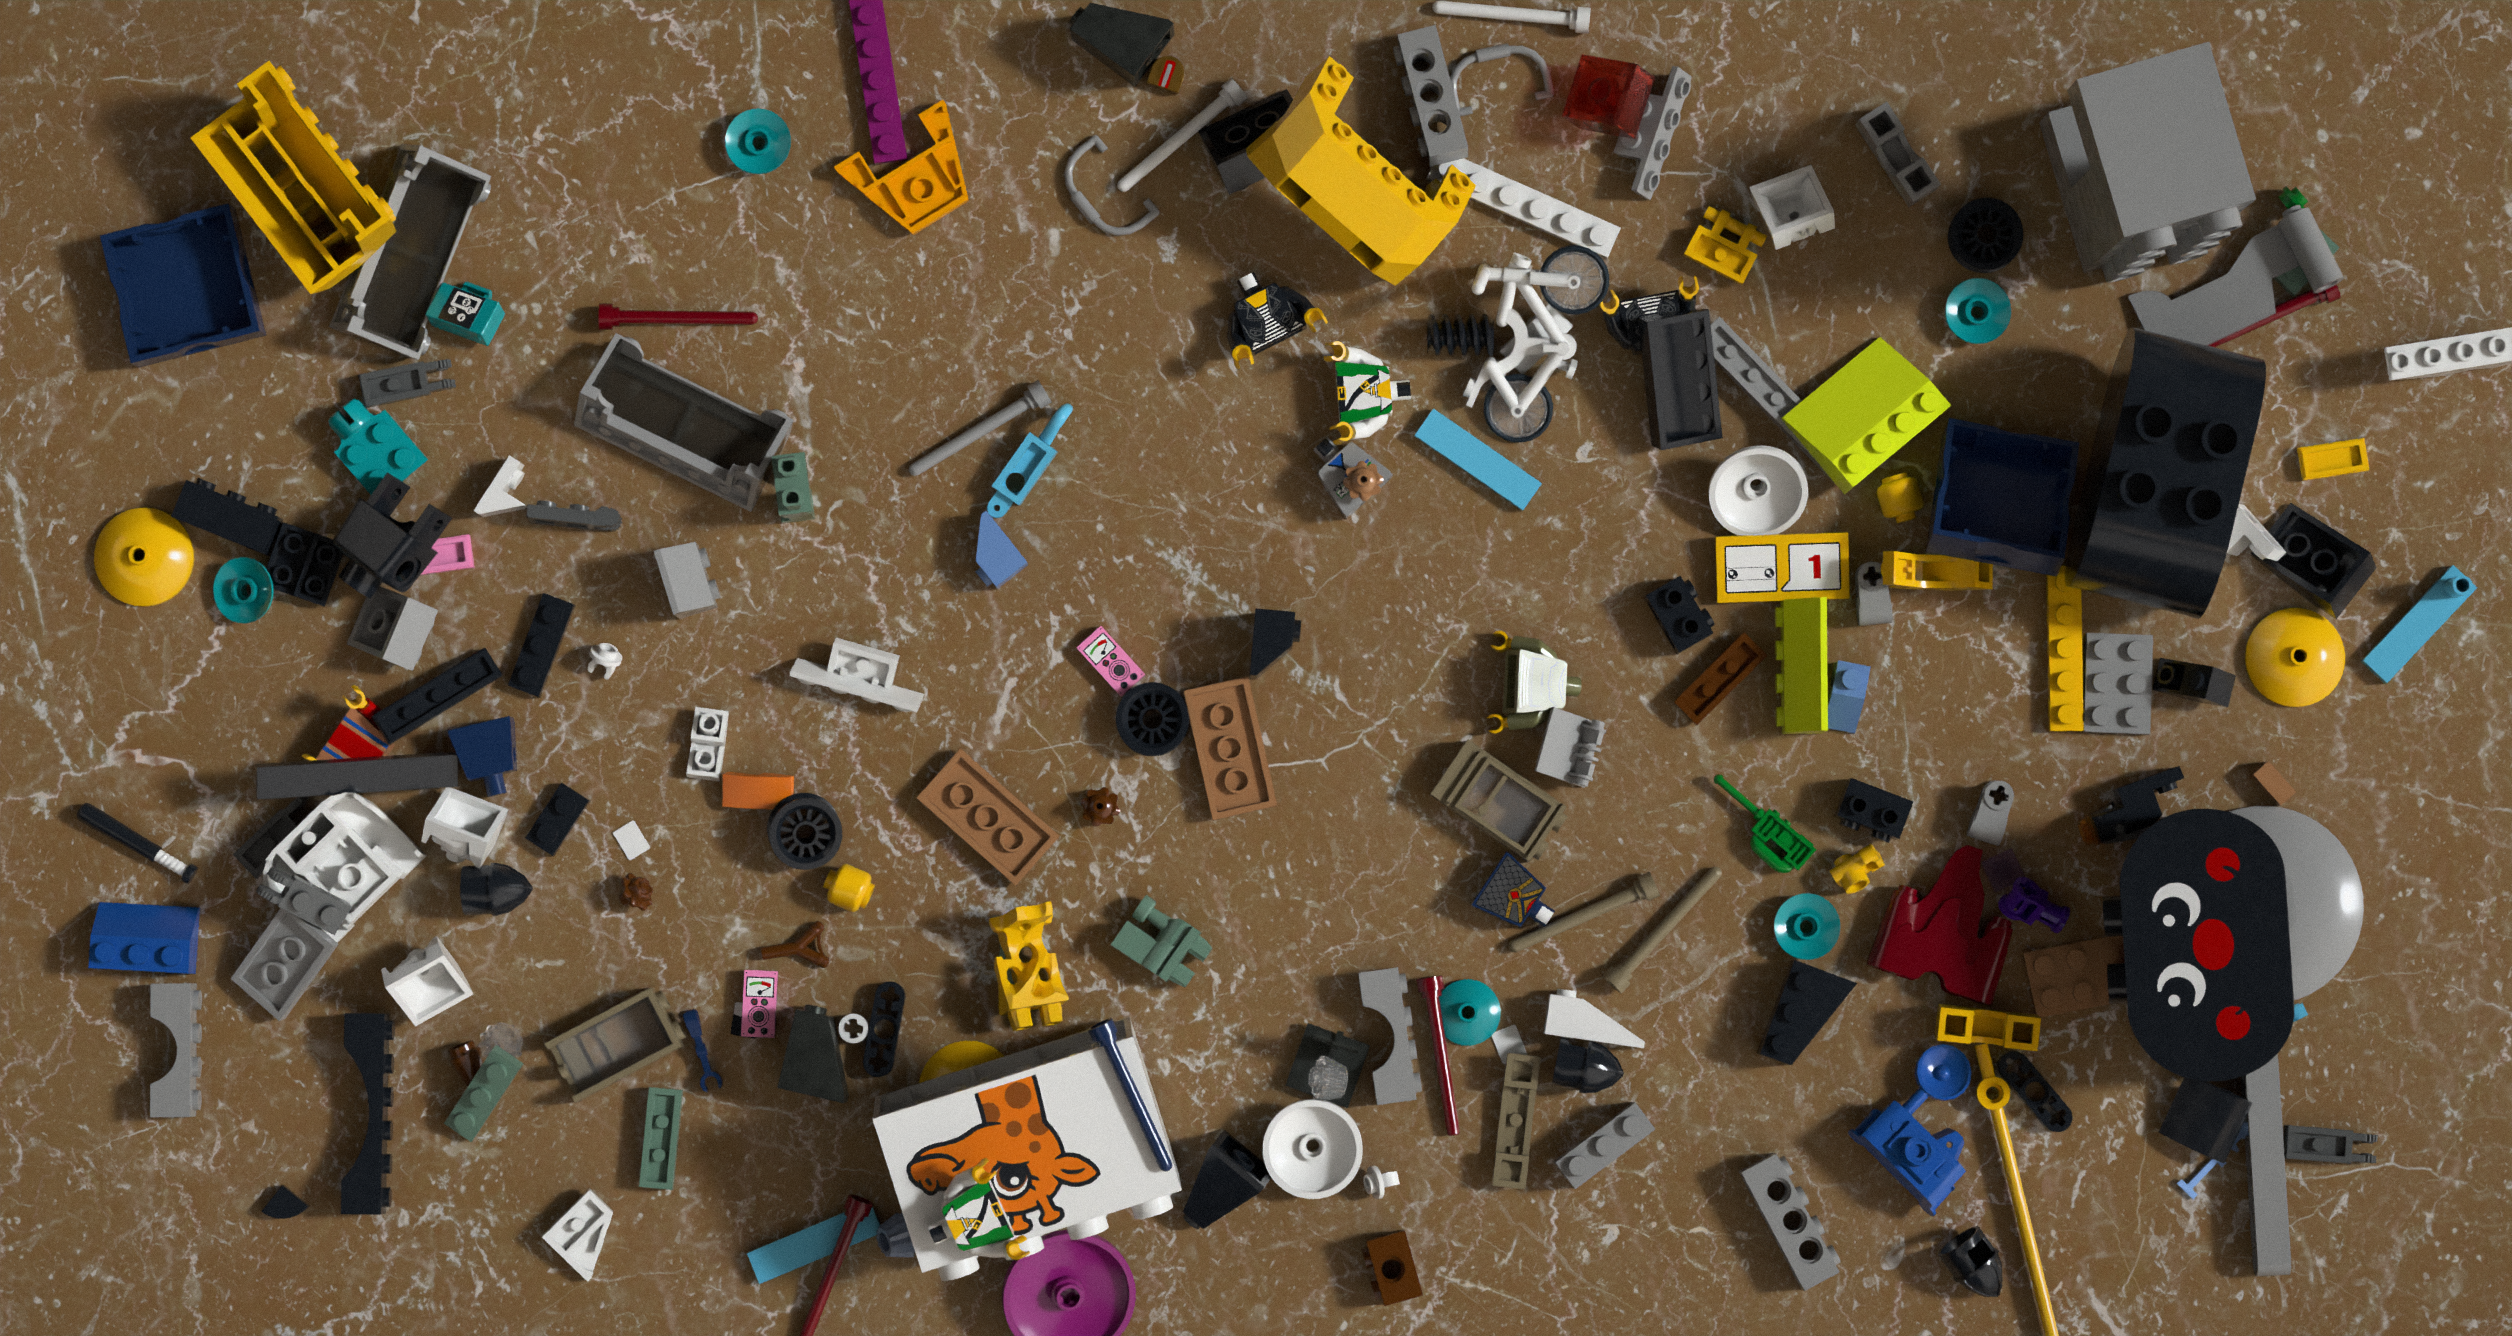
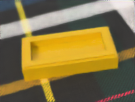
(2333, 459)

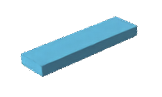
(1477, 459)
(806, 1246)

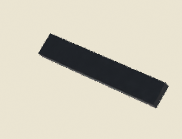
(356, 775)

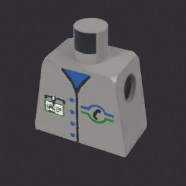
(1334, 472)

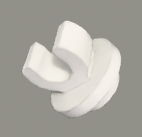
(606, 655)
(1376, 1182)

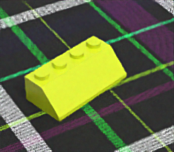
(1803, 666)

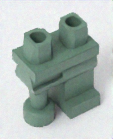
(793, 488)
(1168, 949)

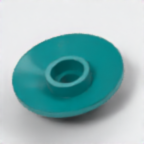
(753, 125)
(1992, 302)
(231, 590)
(1824, 929)
(1485, 1006)

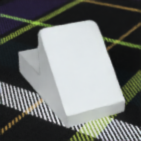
(496, 498)
(2250, 532)

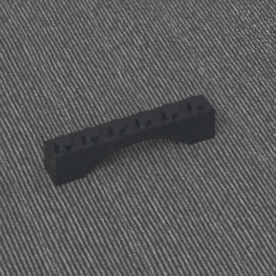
(368, 1044)

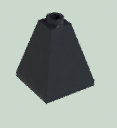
(1224, 1182)

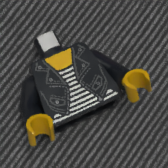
(1623, 315)
(1267, 318)

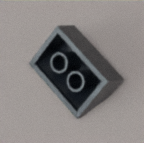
(1230, 137)

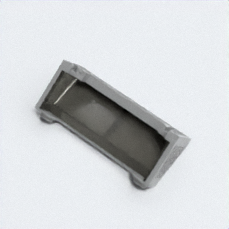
(397, 284)
(680, 424)

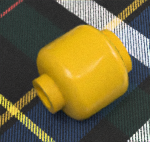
(1900, 497)
(849, 887)

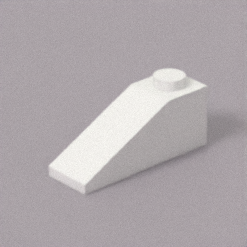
(1580, 1020)

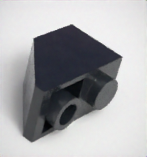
(2194, 682)

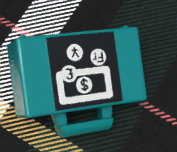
(465, 312)

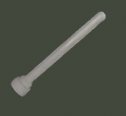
(1034, 397)

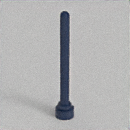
(1105, 1035)

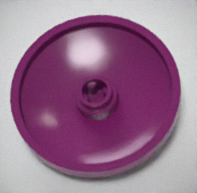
(1069, 1289)

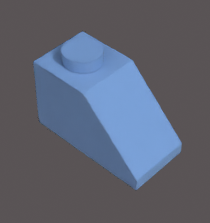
(996, 554)
(1846, 695)

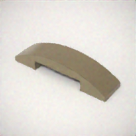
(1515, 1120)

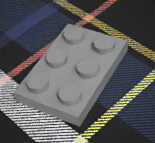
(2117, 683)
(284, 963)

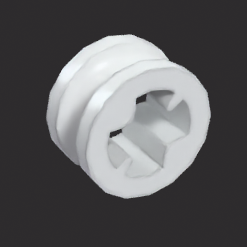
(860, 1021)

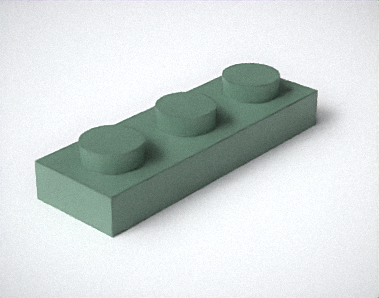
(483, 1093)
(661, 1138)

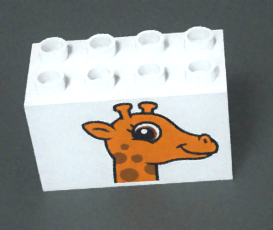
(1051, 1132)

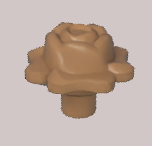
(1363, 481)

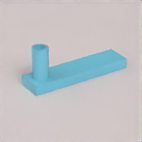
(2419, 624)

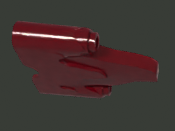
(1942, 933)

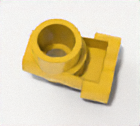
(1853, 870)

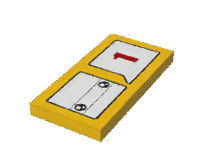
(1782, 567)

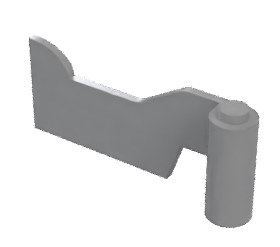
(2247, 289)

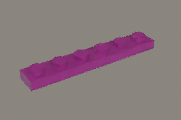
(878, 81)

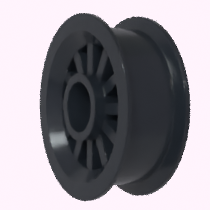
(2014, 240)
(1150, 748)
(814, 858)

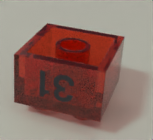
(1608, 96)

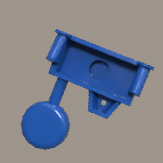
(1904, 1146)

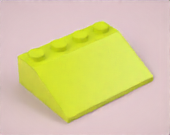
(1865, 413)

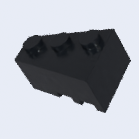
(1801, 1010)

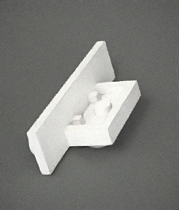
(859, 672)

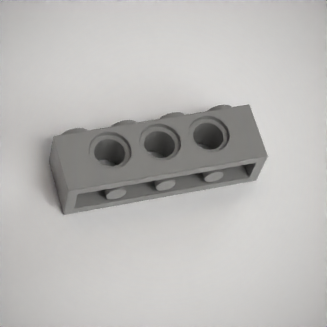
(1426, 46)
(1806, 1271)

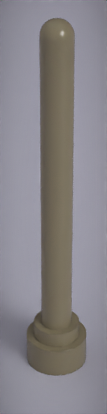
(1642, 889)
(1620, 975)

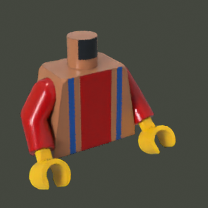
(356, 733)

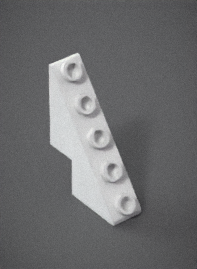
(2449, 355)

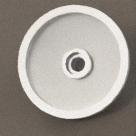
(1760, 508)
(1319, 1171)

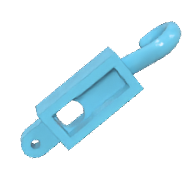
(1029, 461)

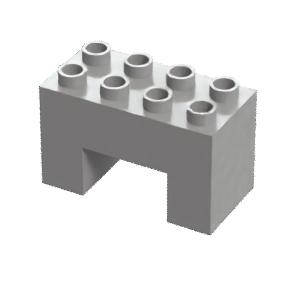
(2148, 163)

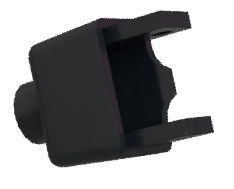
(381, 546)

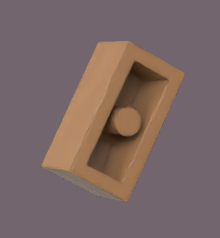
(2272, 783)

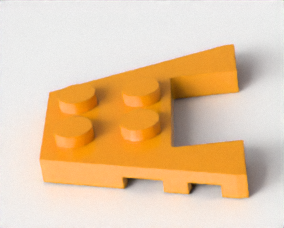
(923, 186)

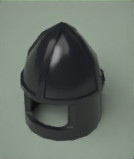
(492, 889)
(1585, 1068)
(1974, 1262)

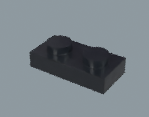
(557, 819)

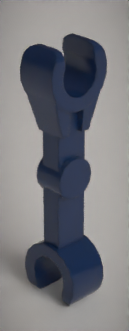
(694, 1026)

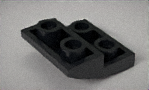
(303, 564)
(2205, 1118)

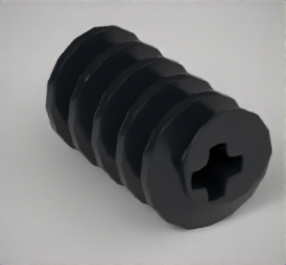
(1460, 334)

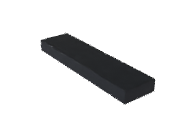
(436, 696)

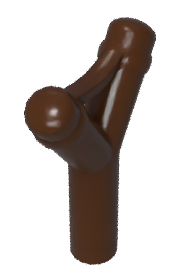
(800, 947)

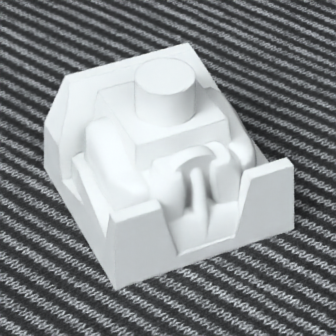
(1793, 206)
(464, 826)
(427, 982)

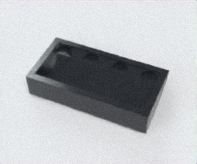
(1680, 378)

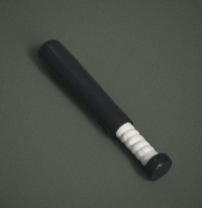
(134, 841)

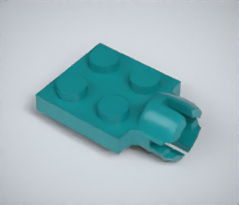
(374, 445)

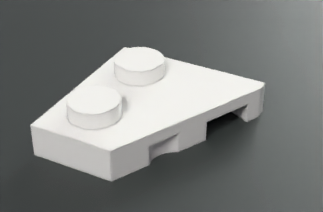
(581, 1233)

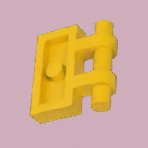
(1721, 254)

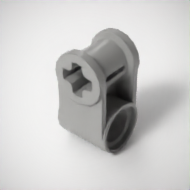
(1874, 601)
(1988, 819)

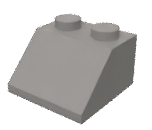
(686, 579)
(393, 627)

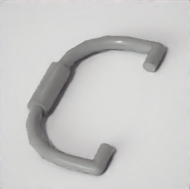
(1497, 52)
(1085, 206)

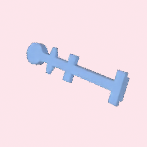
(2188, 1188)

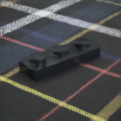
(541, 645)

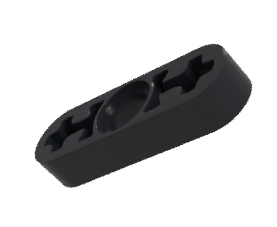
(896, 1006)
(2024, 1067)

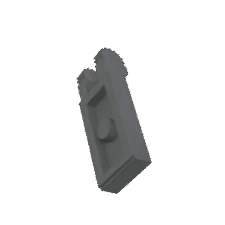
(402, 383)
(575, 517)
(259, 846)
(306, 901)
(2325, 1144)

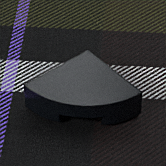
(285, 1204)

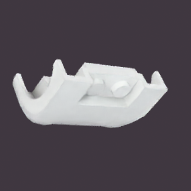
(347, 851)

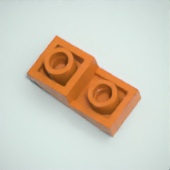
(755, 791)

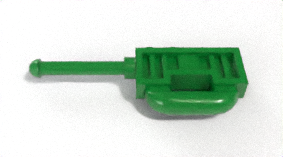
(1772, 827)

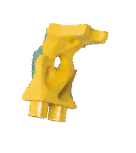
(1018, 981)

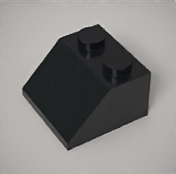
(1272, 638)

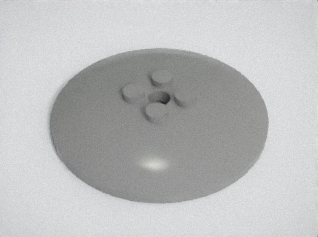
(2321, 894)

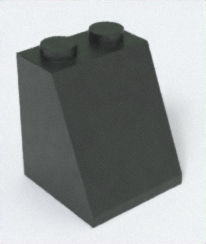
(1121, 38)
(814, 1057)

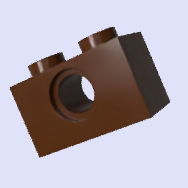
(1406, 1283)

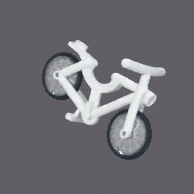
(1572, 283)

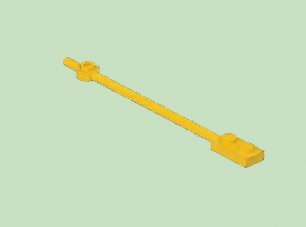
(2014, 1182)

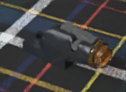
(2132, 813)

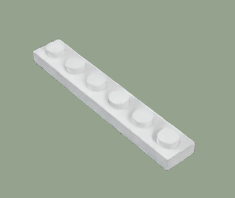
(1534, 207)

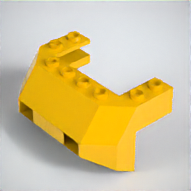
(1351, 186)
(304, 193)

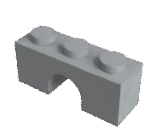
(1902, 165)
(1604, 1145)

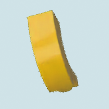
(1934, 572)

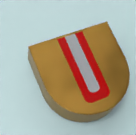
(1167, 74)

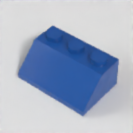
(145, 938)

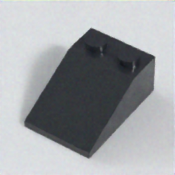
(2318, 561)

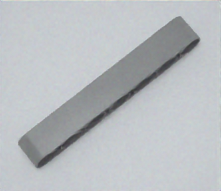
(2266, 1172)

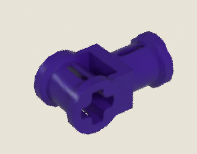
(2033, 905)

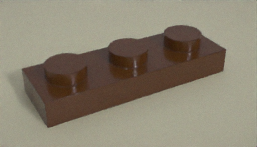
(1720, 678)

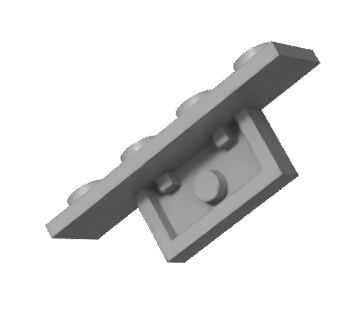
(1655, 133)

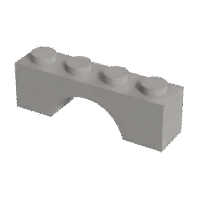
(177, 1008)
(1395, 1078)

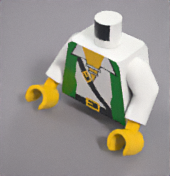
(1363, 392)
(976, 1217)

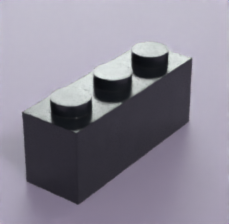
(228, 516)

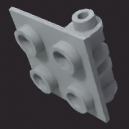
(1570, 747)

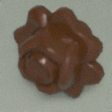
(1100, 806)
(636, 892)

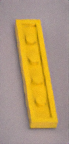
(2064, 655)

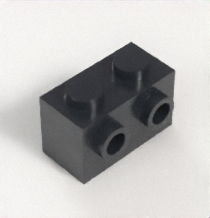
(1679, 614)
(1873, 809)

